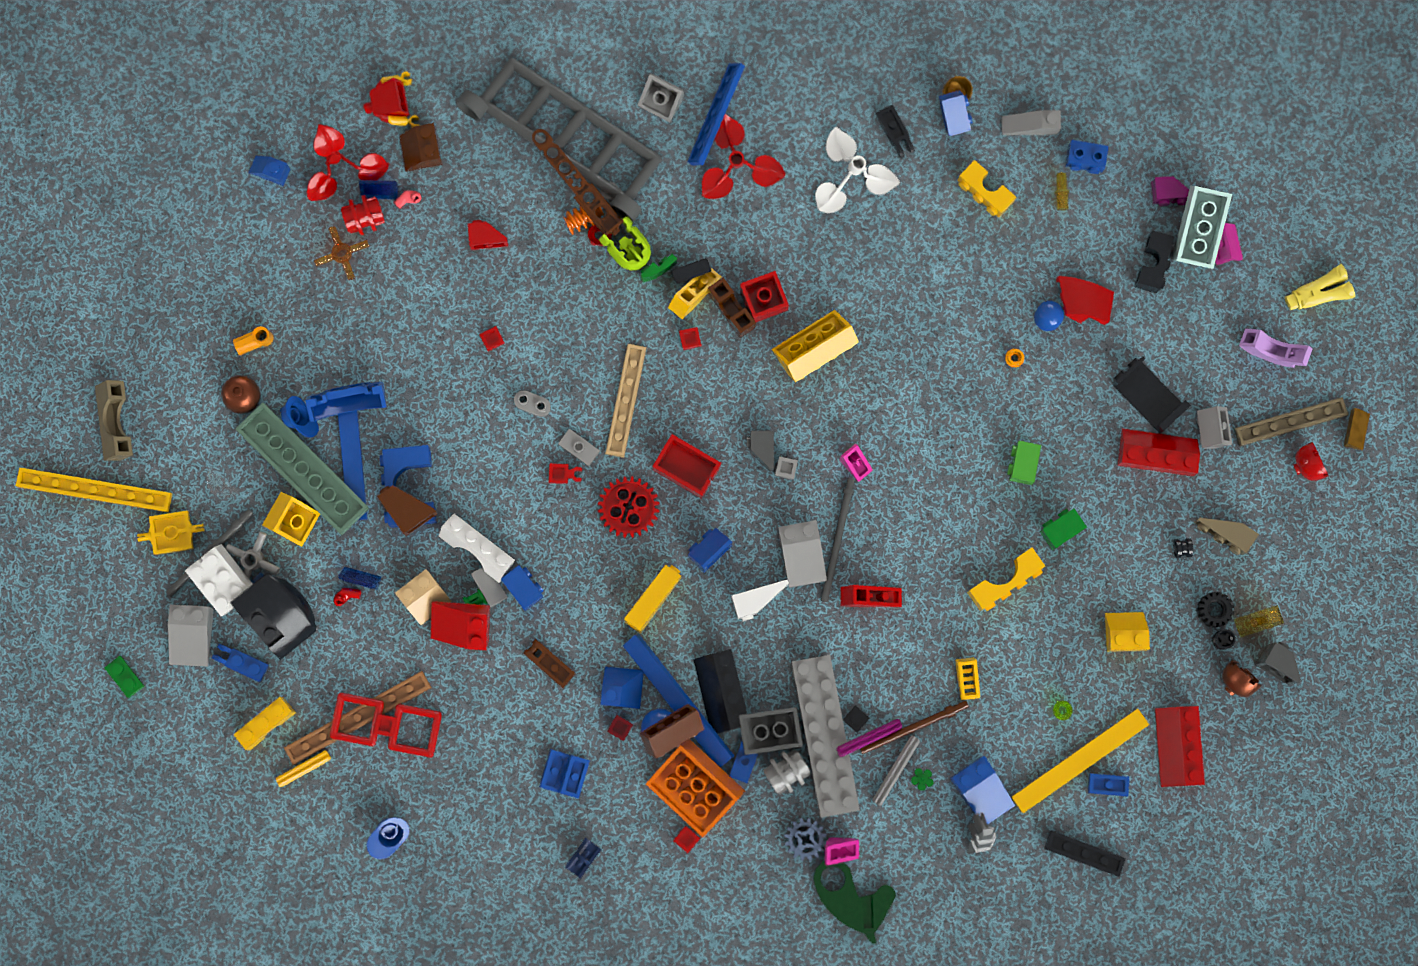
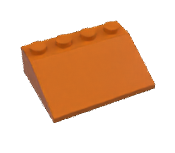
(695, 787)

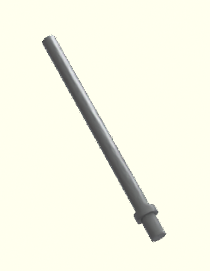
(848, 491)

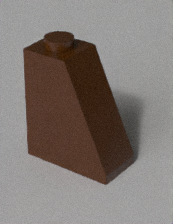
(405, 509)

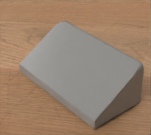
(489, 587)

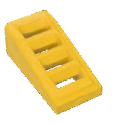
(974, 670)

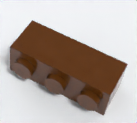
(672, 731)

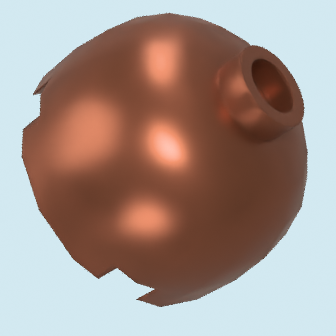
(240, 394)
(1239, 680)

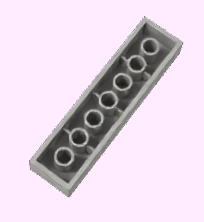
(823, 734)

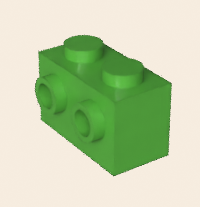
(1024, 462)

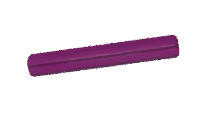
(869, 737)

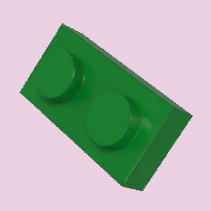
(124, 676)

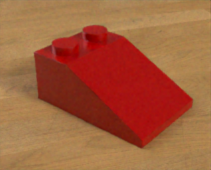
(461, 624)

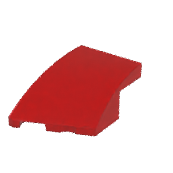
(1085, 300)

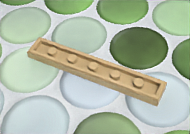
(625, 400)

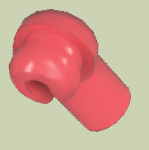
(407, 197)

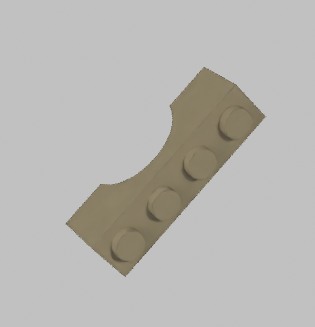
(110, 398)

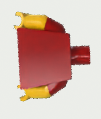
(390, 101)

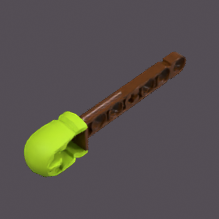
(607, 224)

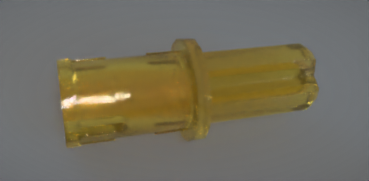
(1062, 192)

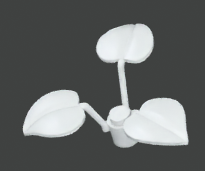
(842, 146)

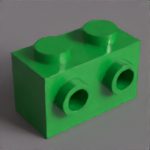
(1063, 528)

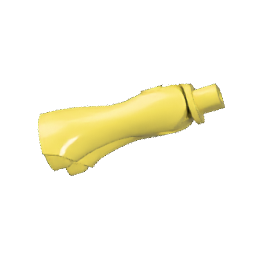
(1310, 294)

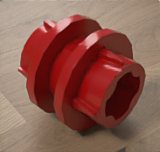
(362, 215)

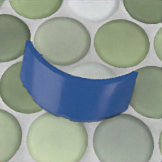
(346, 399)

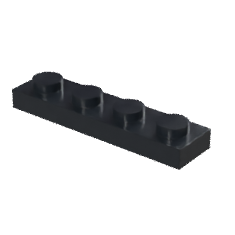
(1084, 853)

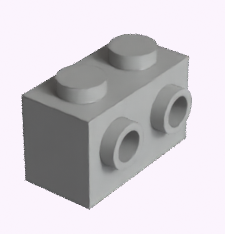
(1214, 427)

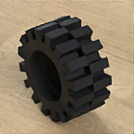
(1226, 606)

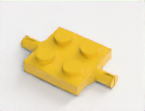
(171, 532)

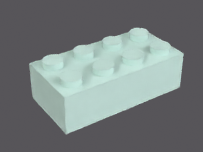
(1202, 226)

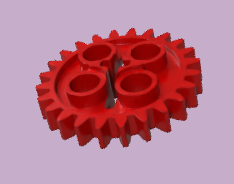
(612, 501)

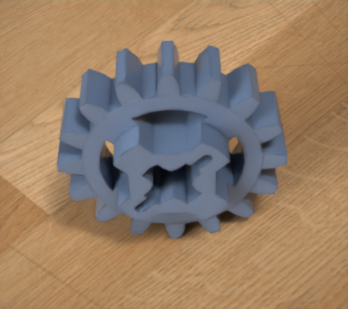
(800, 847)

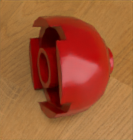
(1309, 463)

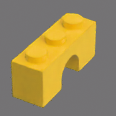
(995, 201)
(263, 723)

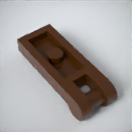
(550, 664)

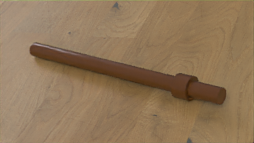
(948, 711)

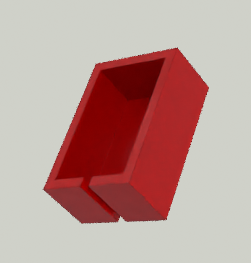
(686, 466)

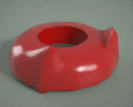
(591, 235)

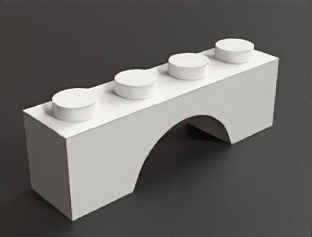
(493, 559)

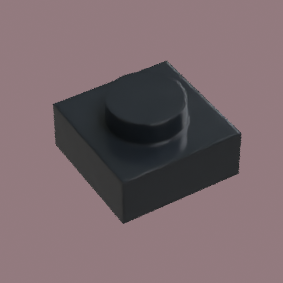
(856, 719)

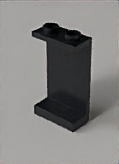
(1149, 395)

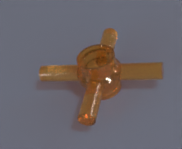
(338, 245)

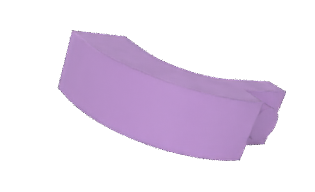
(1274, 351)

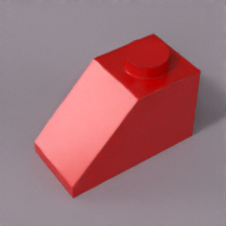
(485, 236)

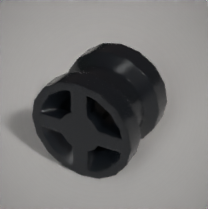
(1183, 548)

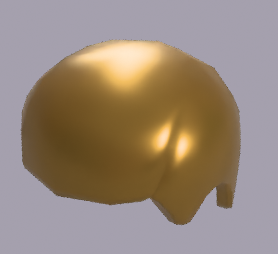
(958, 83)

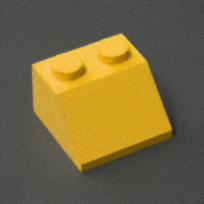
(291, 519)
(1126, 632)

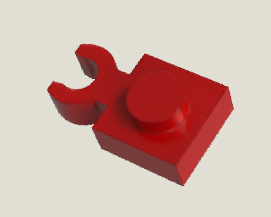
(560, 473)

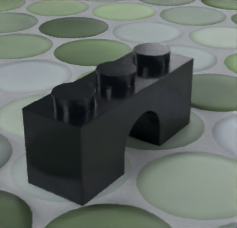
(1160, 246)

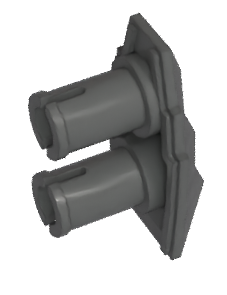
(982, 835)

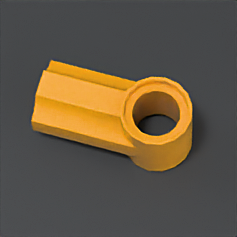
(251, 340)

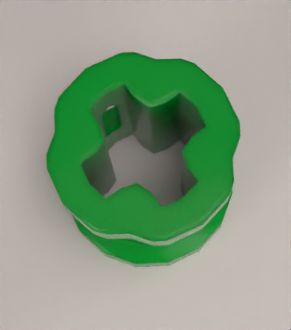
(473, 599)

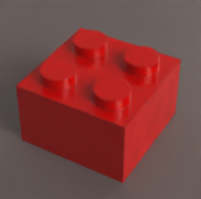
(764, 296)

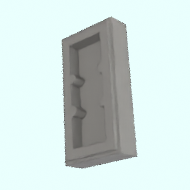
(579, 447)

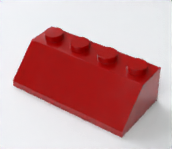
(1159, 452)
(1179, 746)

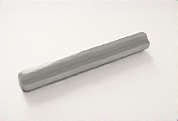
(896, 770)

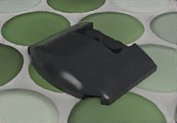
(276, 613)

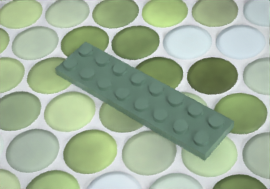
(302, 468)

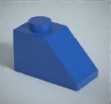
(270, 169)

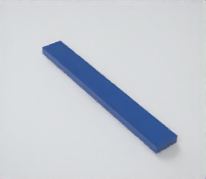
(675, 696)

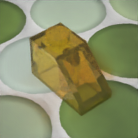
(1259, 621)

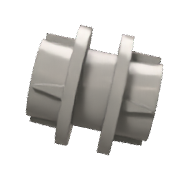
(786, 772)

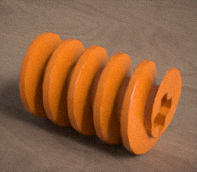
(580, 218)

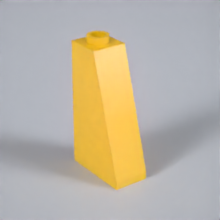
(653, 598)

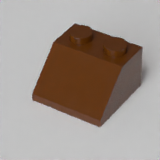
(420, 147)

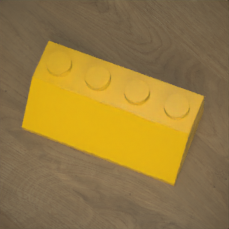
(815, 345)

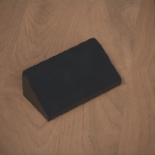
(691, 271)

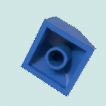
(622, 687)

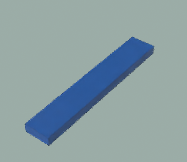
(716, 114)
(352, 454)

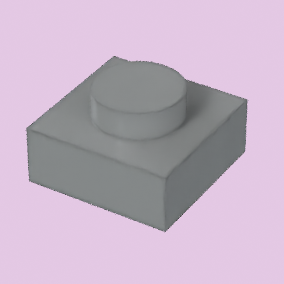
(786, 468)

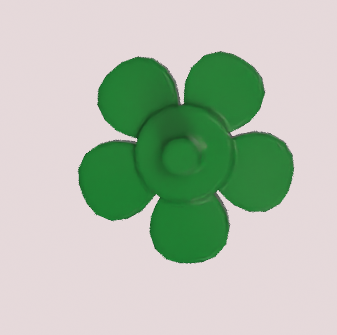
(923, 779)

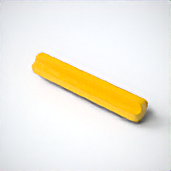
(303, 768)

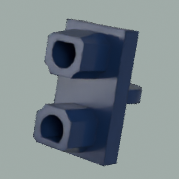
(583, 858)

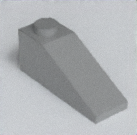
(1032, 123)

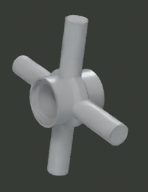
(256, 552)

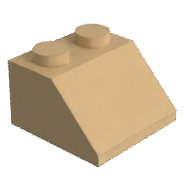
(419, 594)

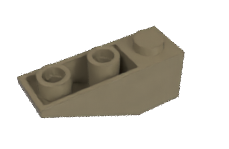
(1234, 534)

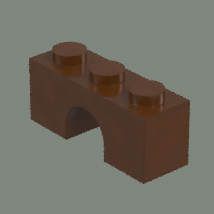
(725, 300)

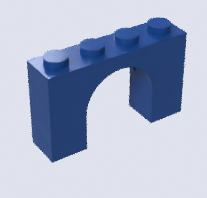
(398, 461)

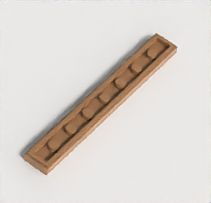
(357, 717)

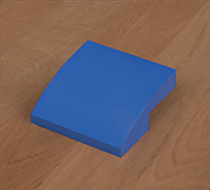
(564, 773)

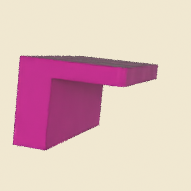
(1229, 245)

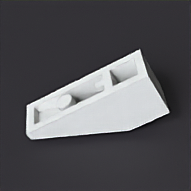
(752, 601)

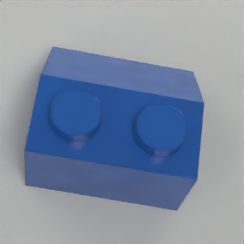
(709, 549)

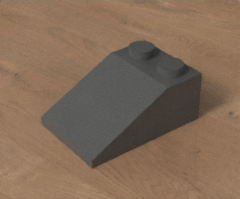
(770, 731)

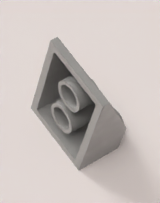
(802, 553)
(189, 635)

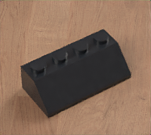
(720, 690)

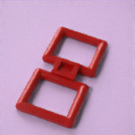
(385, 725)

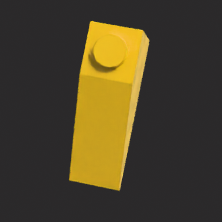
(692, 293)

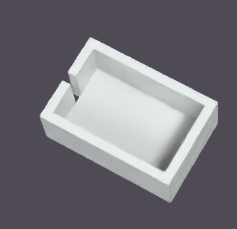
(219, 578)

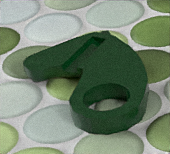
(859, 913)

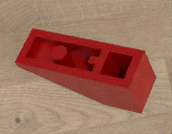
(870, 596)

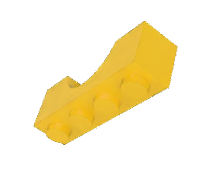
(986, 593)

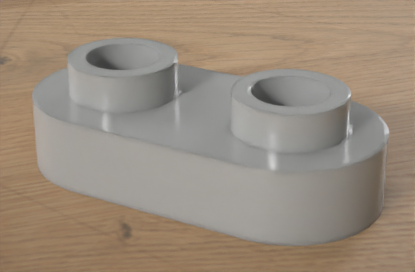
(532, 403)

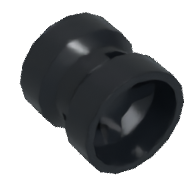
(1227, 639)

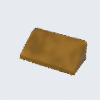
(1356, 429)

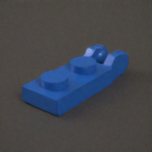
(242, 663)

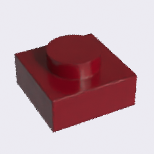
(620, 728)

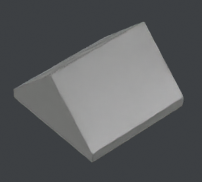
(661, 97)

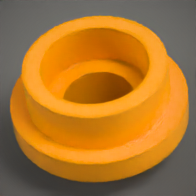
(1018, 353)

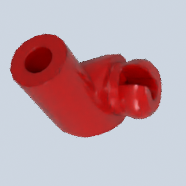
(345, 594)

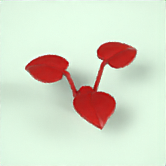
(327, 144)
(766, 169)

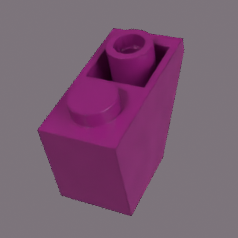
(1168, 190)

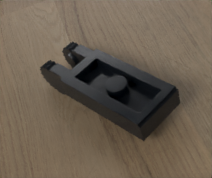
(894, 129)

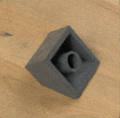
(1279, 662)

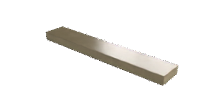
(1291, 421)

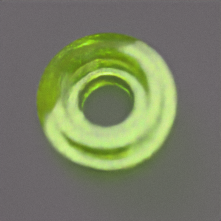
(1067, 706)

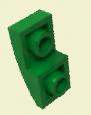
(653, 271)

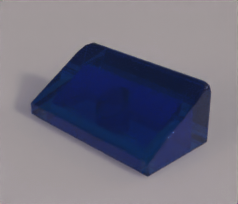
(380, 189)
(360, 578)

